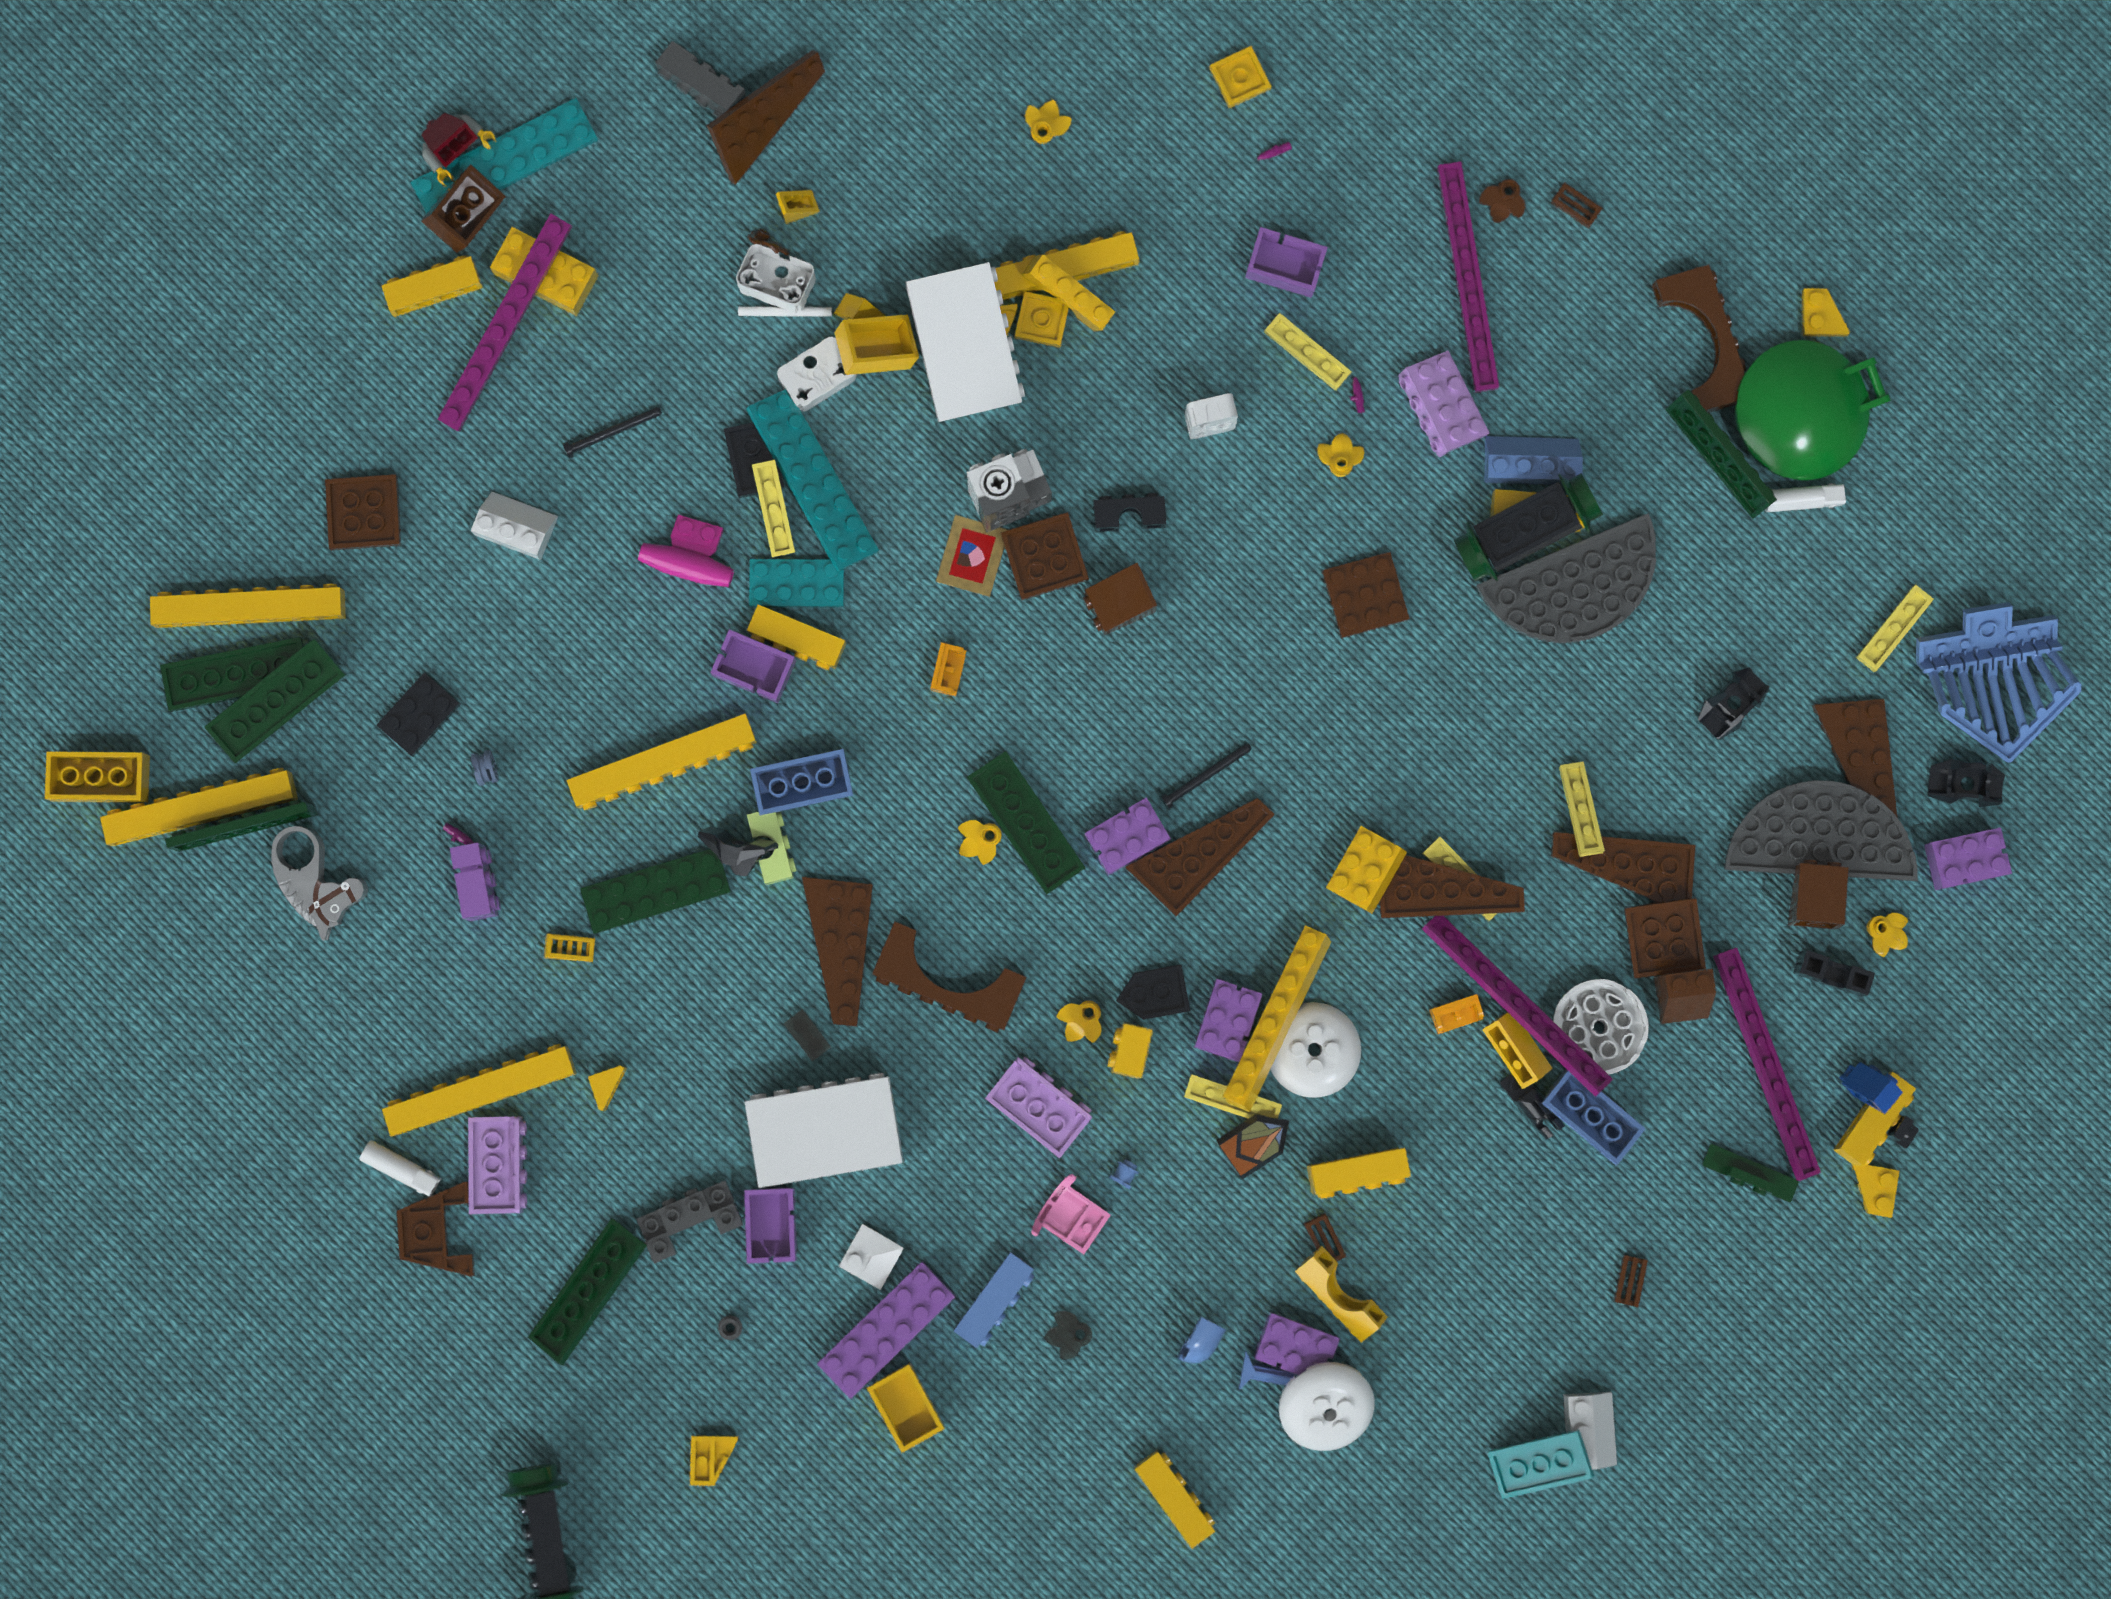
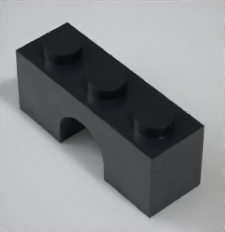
(1149, 509)
(1837, 975)

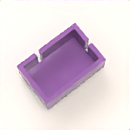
(1287, 266)
(753, 666)
(1127, 836)
(1967, 859)
(475, 882)
(1227, 1020)
(770, 1225)
(1293, 1344)

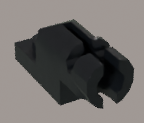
(1530, 1105)

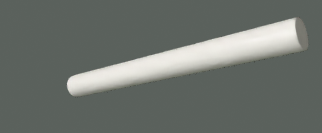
(778, 311)

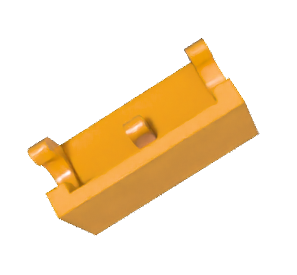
(948, 669)
(1457, 1014)

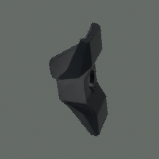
(1717, 714)
(1947, 776)
(735, 852)

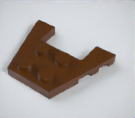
(424, 1232)

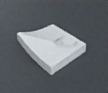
(871, 1256)

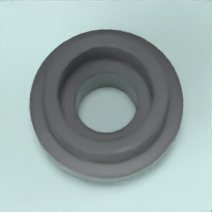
(730, 1335)

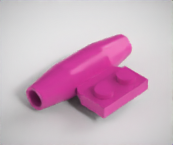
(690, 554)

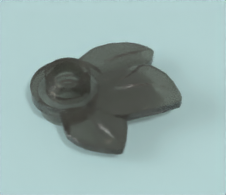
(1064, 1334)

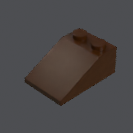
(463, 209)

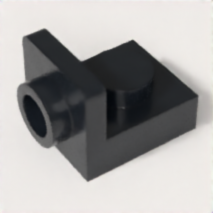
(1903, 1132)

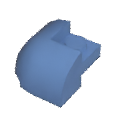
(1201, 1342)

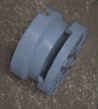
(484, 767)

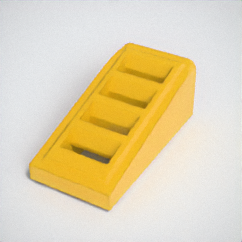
(568, 956)

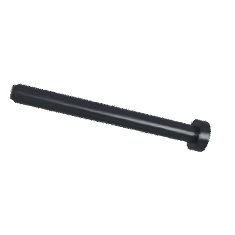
(611, 431)
(1168, 800)

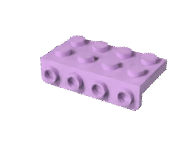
(1442, 403)
(1039, 1106)
(496, 1165)

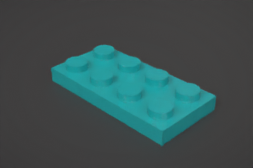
(795, 583)
(1540, 1464)

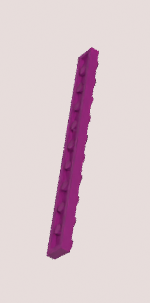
(1468, 277)
(505, 322)
(1517, 1004)
(1767, 1064)

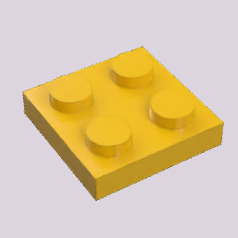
(1240, 77)
(1041, 319)

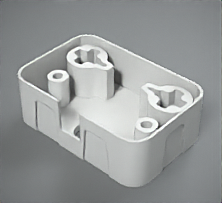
(761, 266)
(819, 381)
(1211, 416)

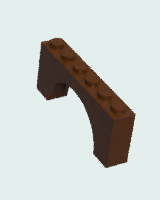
(1698, 294)
(990, 1005)

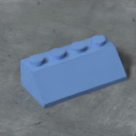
(1531, 460)
(801, 782)
(1592, 1117)

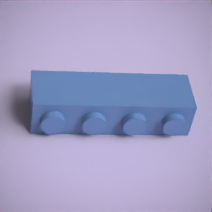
(994, 1299)

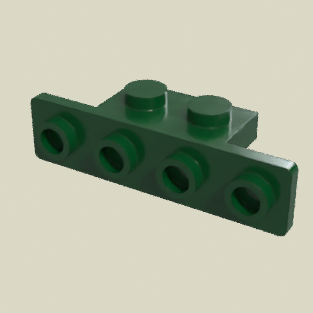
(1748, 1172)

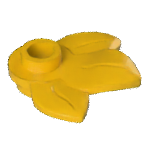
(1046, 119)
(1340, 452)
(976, 843)
(1890, 935)
(1078, 1024)

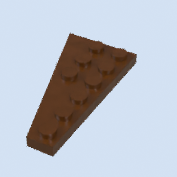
(755, 120)
(1861, 745)
(1188, 864)
(1645, 867)
(1438, 890)
(840, 929)

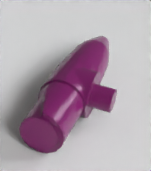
(1275, 151)
(1358, 396)
(457, 834)

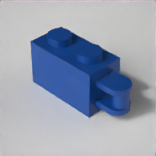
(1871, 1086)

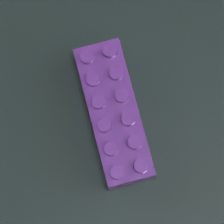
(886, 1329)

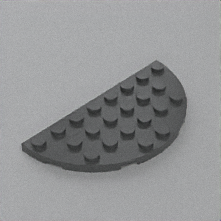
(1578, 588)
(1824, 825)

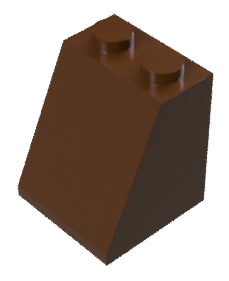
(1120, 600)
(1819, 895)
(1685, 995)

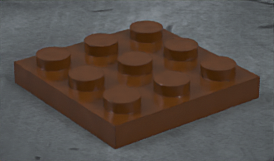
(363, 512)
(1044, 556)
(1365, 595)
(1665, 937)

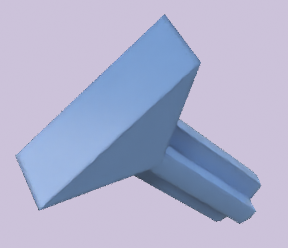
(1262, 1374)

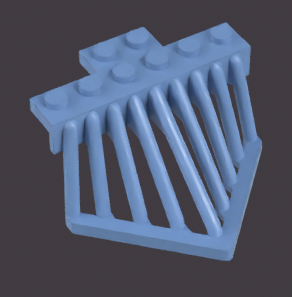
(1985, 639)

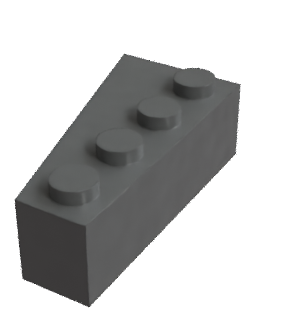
(698, 80)

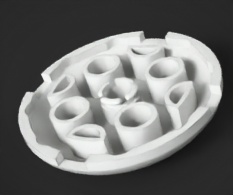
(1619, 1012)
(1337, 1057)
(1324, 1388)

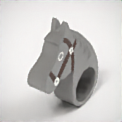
(307, 891)

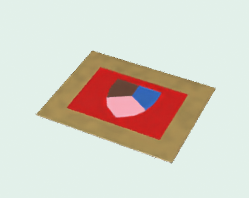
(971, 556)

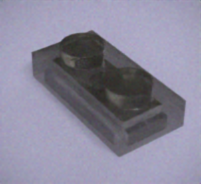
(807, 1035)

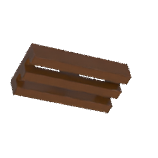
(1572, 213)
(1333, 1235)
(1643, 1264)

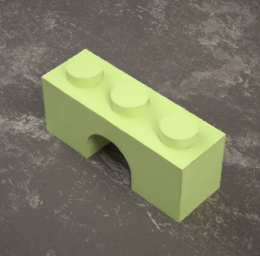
(778, 865)

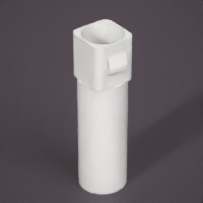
(1808, 498)
(400, 1168)

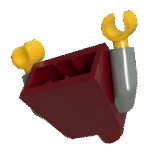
(448, 139)

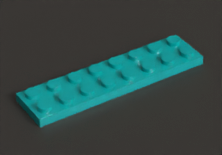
(517, 152)
(812, 480)

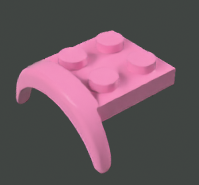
(1071, 1216)

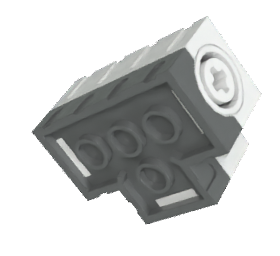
(1007, 488)

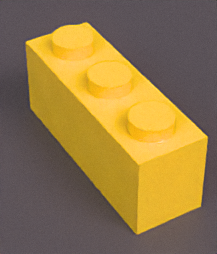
(1517, 1050)

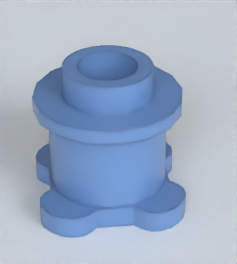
(1124, 1173)

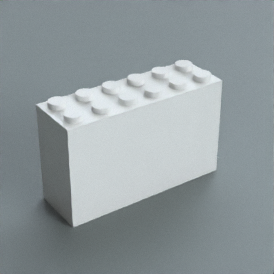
(964, 341)
(824, 1130)

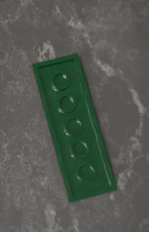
(1721, 454)
(223, 674)
(275, 700)
(1026, 822)
(249, 823)
(655, 890)
(587, 1291)

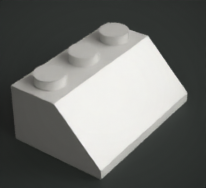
(514, 525)
(1595, 1419)

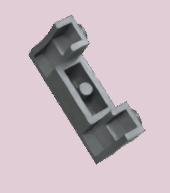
(682, 1214)

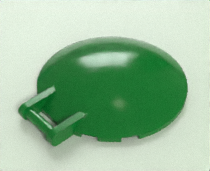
(1805, 409)

